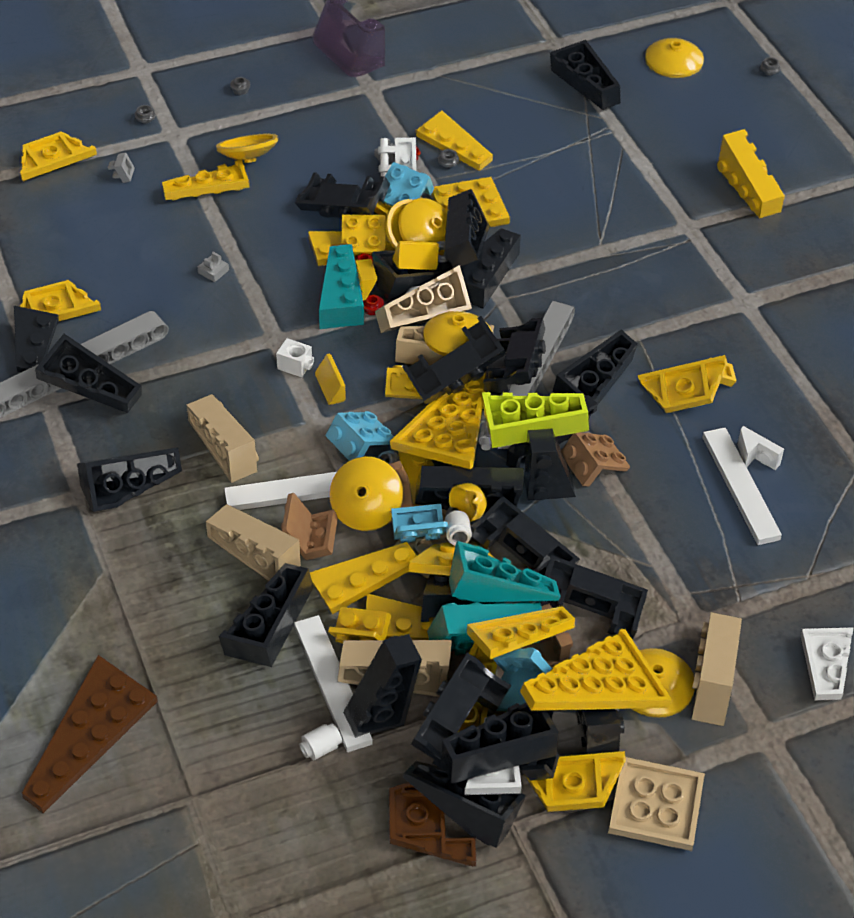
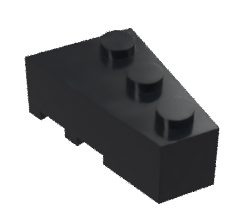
(545, 468)
(438, 594)
(600, 730)

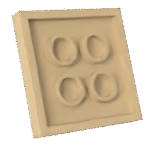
(657, 804)

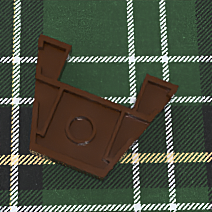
(421, 827)

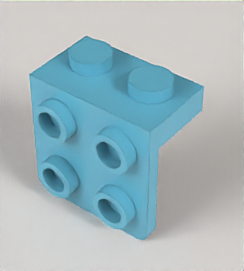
(406, 184)
(355, 432)
(418, 522)
(518, 668)

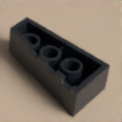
(266, 624)
(386, 688)

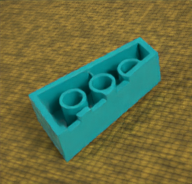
(341, 292)
(453, 620)

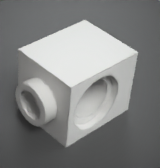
(294, 357)

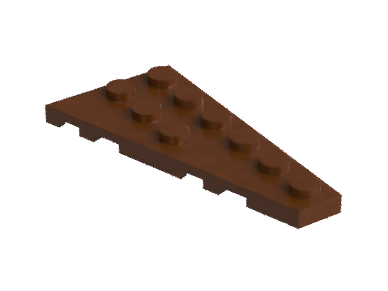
(95, 721)

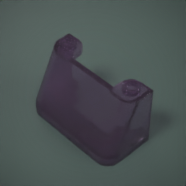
(348, 42)

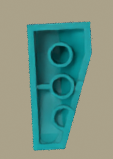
(486, 579)

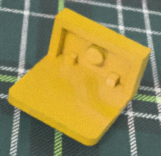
(364, 233)

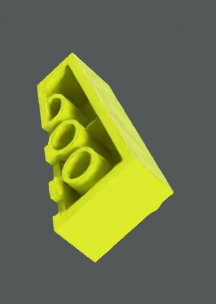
(512, 416)

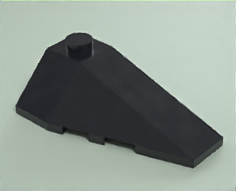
(395, 281)

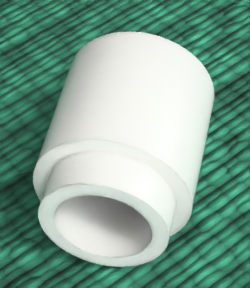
(458, 527)
(320, 741)

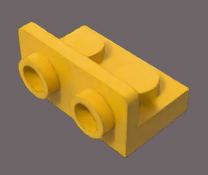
(399, 385)
(360, 625)

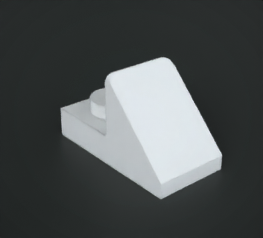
(754, 446)

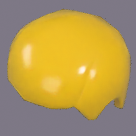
(468, 499)

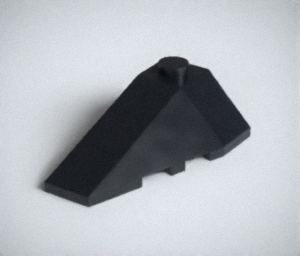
(118, 479)
(480, 815)

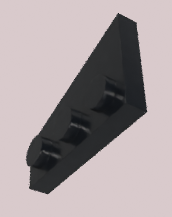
(32, 336)

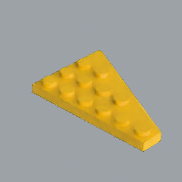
(446, 428)
(603, 677)

